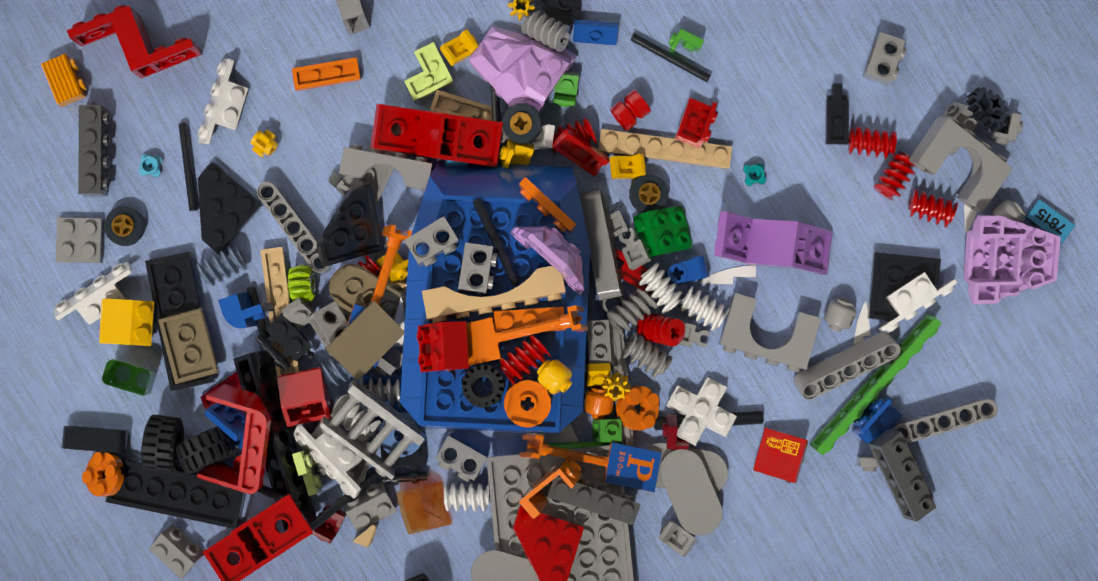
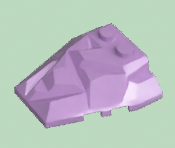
(520, 66)
(556, 251)
(1007, 258)

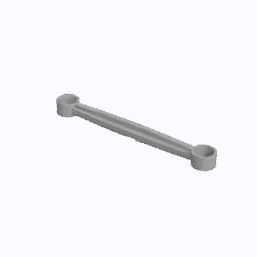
(619, 364)

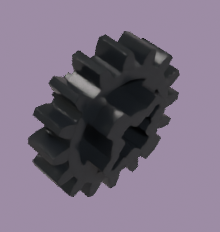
(988, 109)

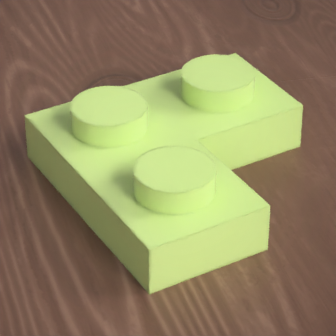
(434, 73)
(304, 466)

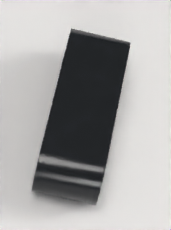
(94, 439)

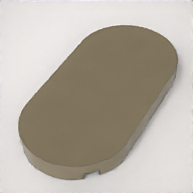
(356, 285)

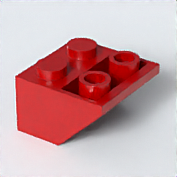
(443, 346)
(304, 396)

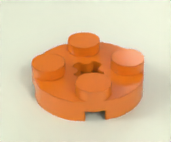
(649, 408)
(516, 411)
(94, 474)

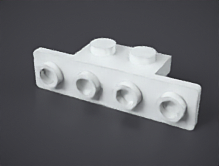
(224, 105)
(912, 296)
(89, 299)
(333, 456)

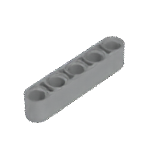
(286, 220)
(601, 245)
(846, 365)
(953, 420)

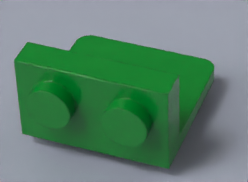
(663, 230)

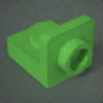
(689, 41)
(566, 89)
(607, 430)

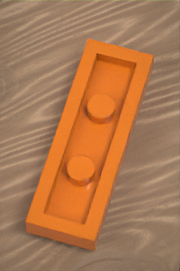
(326, 74)
(546, 206)
(519, 318)

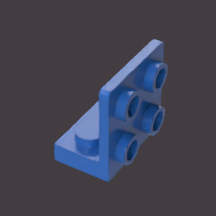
(229, 420)
(877, 420)

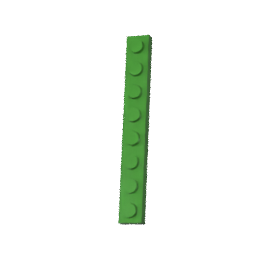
(872, 387)

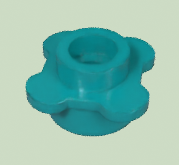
(759, 170)

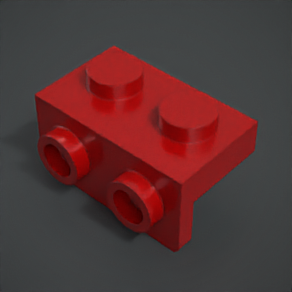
(696, 123)

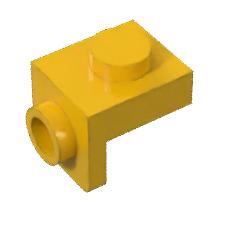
(459, 48)
(516, 153)
(627, 166)
(399, 268)
(596, 373)

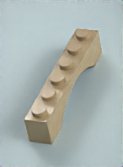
(444, 302)

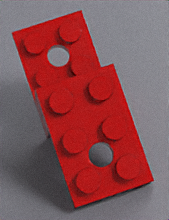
(134, 41)
(436, 135)
(259, 540)

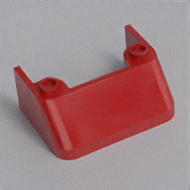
(248, 467)

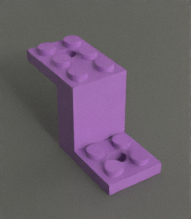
(773, 243)

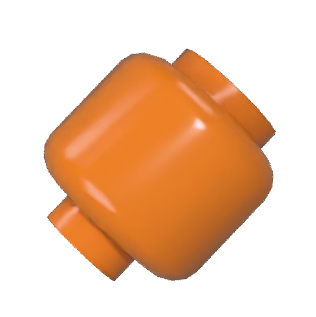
(597, 403)

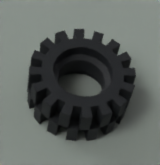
(470, 379)

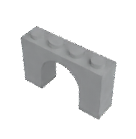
(988, 168)
(793, 353)

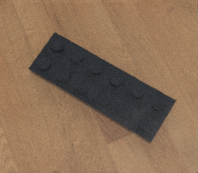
(173, 293)
(178, 495)

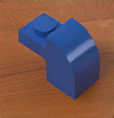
(239, 310)

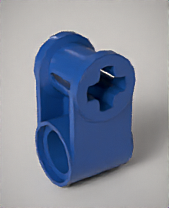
(690, 270)

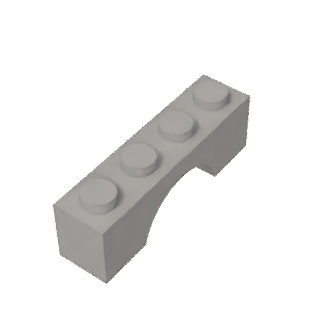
(357, 163)

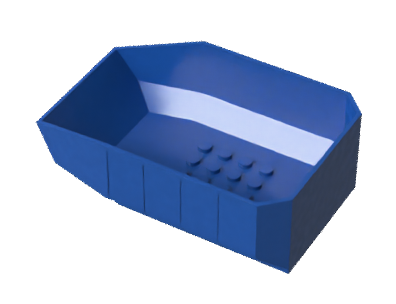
(437, 396)

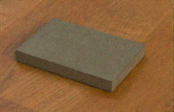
(365, 340)
(189, 345)

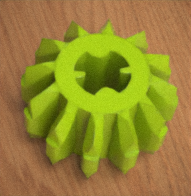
(301, 283)

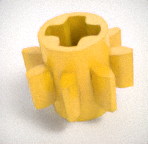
(520, 13)
(264, 143)
(616, 386)

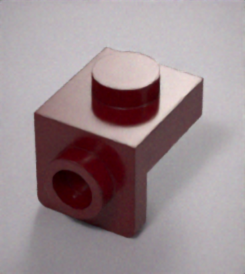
(669, 430)
(331, 527)

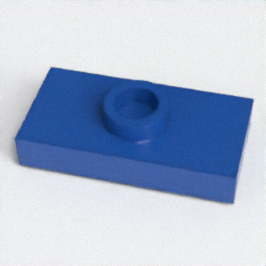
(595, 32)

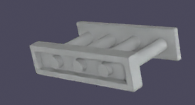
(376, 407)

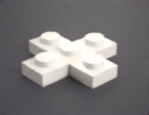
(701, 411)

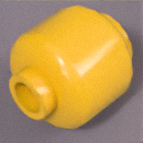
(554, 376)

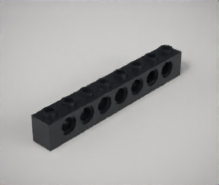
(258, 377)

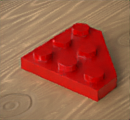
(548, 544)

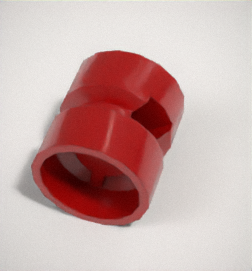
(632, 108)

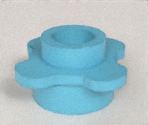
(144, 165)

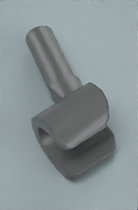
(334, 179)

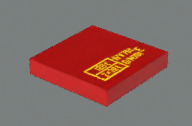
(780, 455)

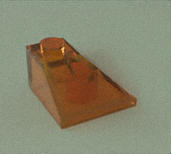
(423, 507)

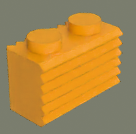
(64, 80)

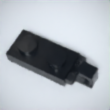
(836, 117)

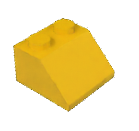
(126, 322)

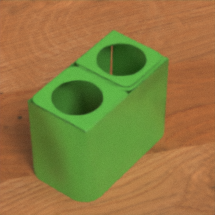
(109, 375)

